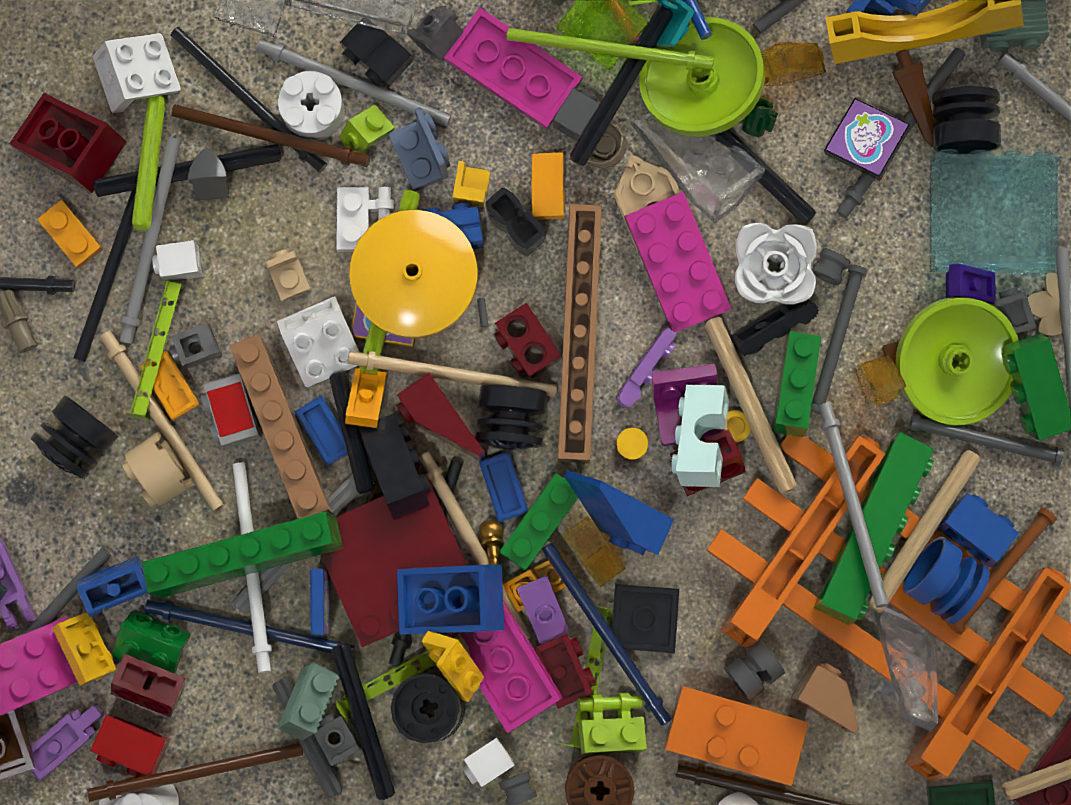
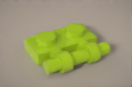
(611, 735)

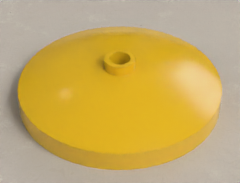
(418, 303)

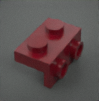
(565, 669)

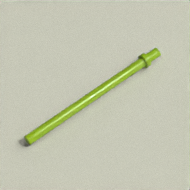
(615, 49)

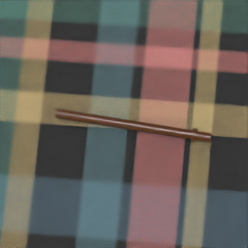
(345, 155)
(112, 789)

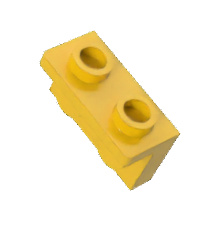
(84, 648)
(454, 664)

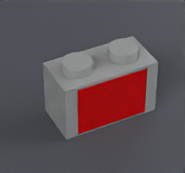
(231, 411)

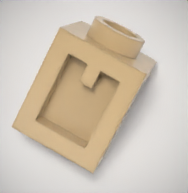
(287, 275)

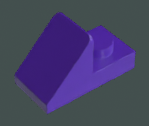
(970, 283)

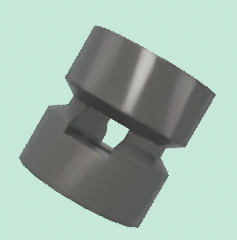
(754, 670)

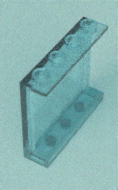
(994, 211)

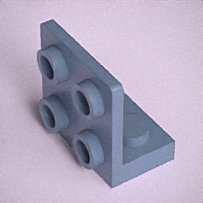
(419, 153)

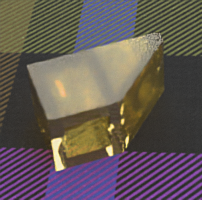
(792, 62)
(879, 380)
(594, 551)

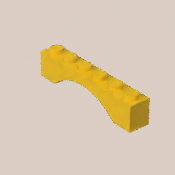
(869, 35)

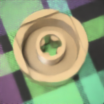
(157, 471)

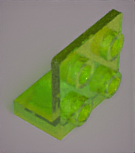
(603, 21)

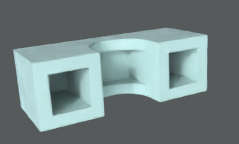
(701, 410)

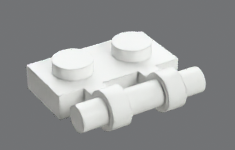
(353, 213)

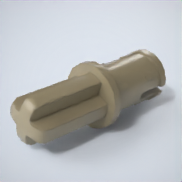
(16, 322)

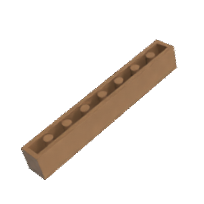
(579, 333)

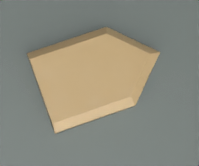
(642, 186)

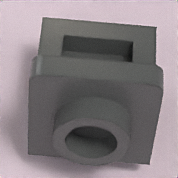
(1016, 309)

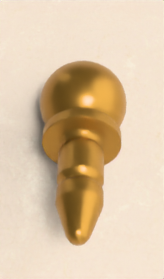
(491, 534)

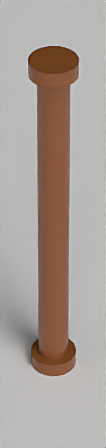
(1044, 519)

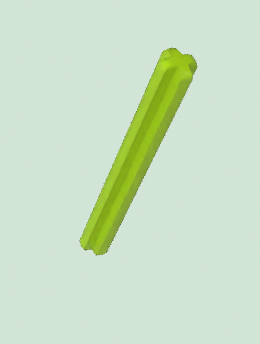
(148, 163)

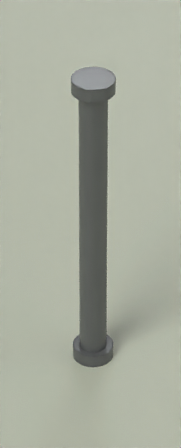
(837, 339)
(985, 439)

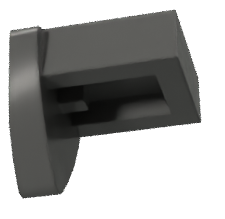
(208, 176)

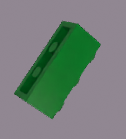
(796, 384)
(1038, 387)
(540, 523)

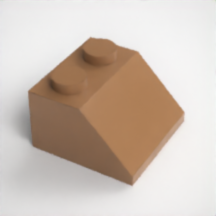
(827, 696)

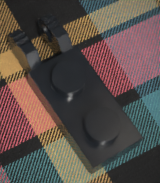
(773, 325)

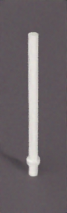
(261, 646)

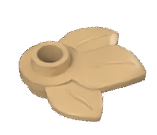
(1047, 307)

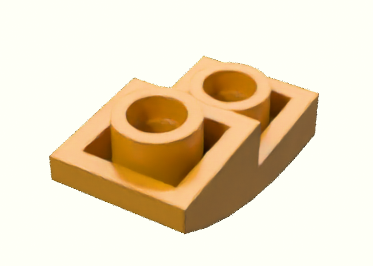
(548, 186)
(531, 575)

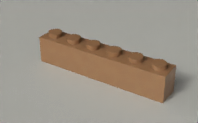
(280, 427)

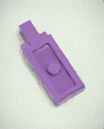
(63, 740)

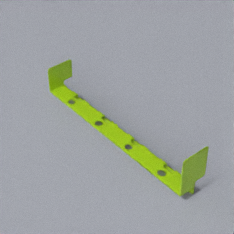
(156, 351)
(594, 652)
(397, 678)

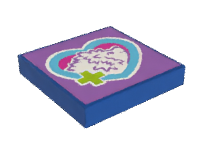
(320, 602)

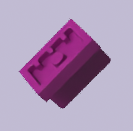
(667, 390)

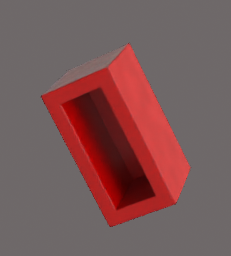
(130, 746)

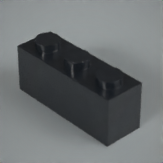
(396, 466)

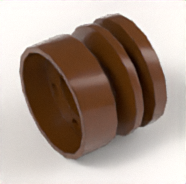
(599, 768)

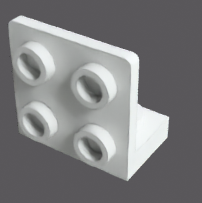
(135, 70)
(318, 341)

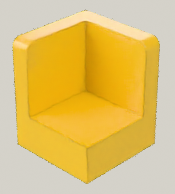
(471, 185)

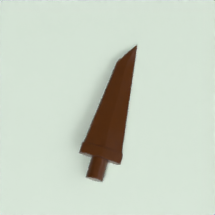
(914, 89)

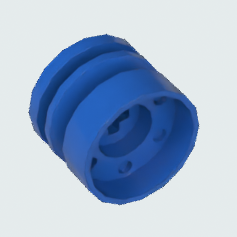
(946, 580)

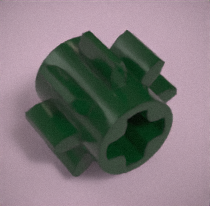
(760, 119)

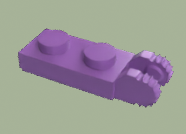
(643, 371)
(16, 591)

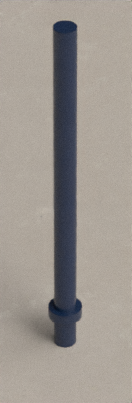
(169, 610)
(653, 702)

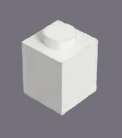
(177, 261)
(487, 763)

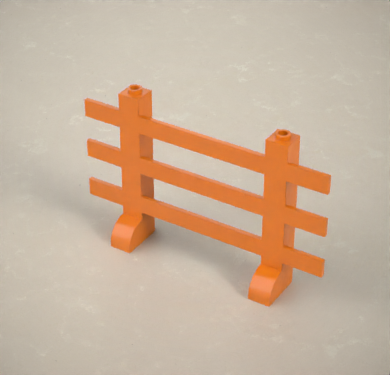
(996, 663)

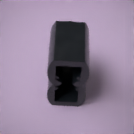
(376, 52)
(508, 216)

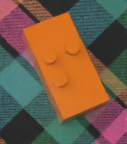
(736, 735)

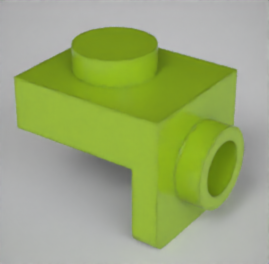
(366, 129)

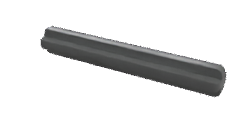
(311, 748)

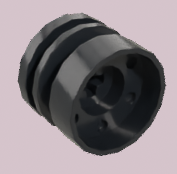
(966, 119)
(511, 416)
(73, 438)
(412, 698)

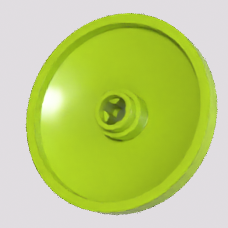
(705, 99)
(976, 379)

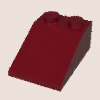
(68, 142)
(433, 413)

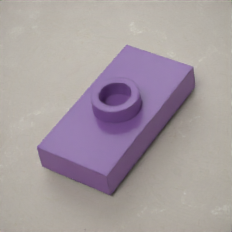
(543, 610)

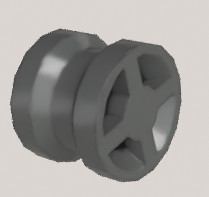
(830, 266)
(518, 789)

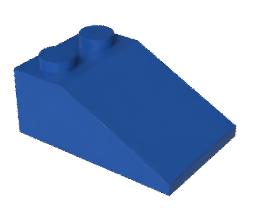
(621, 516)
(450, 599)

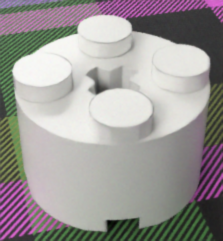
(296, 96)

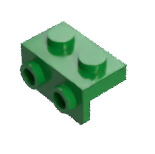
(151, 641)

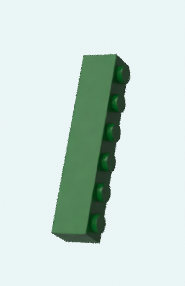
(883, 511)
(242, 555)

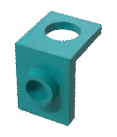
(678, 24)

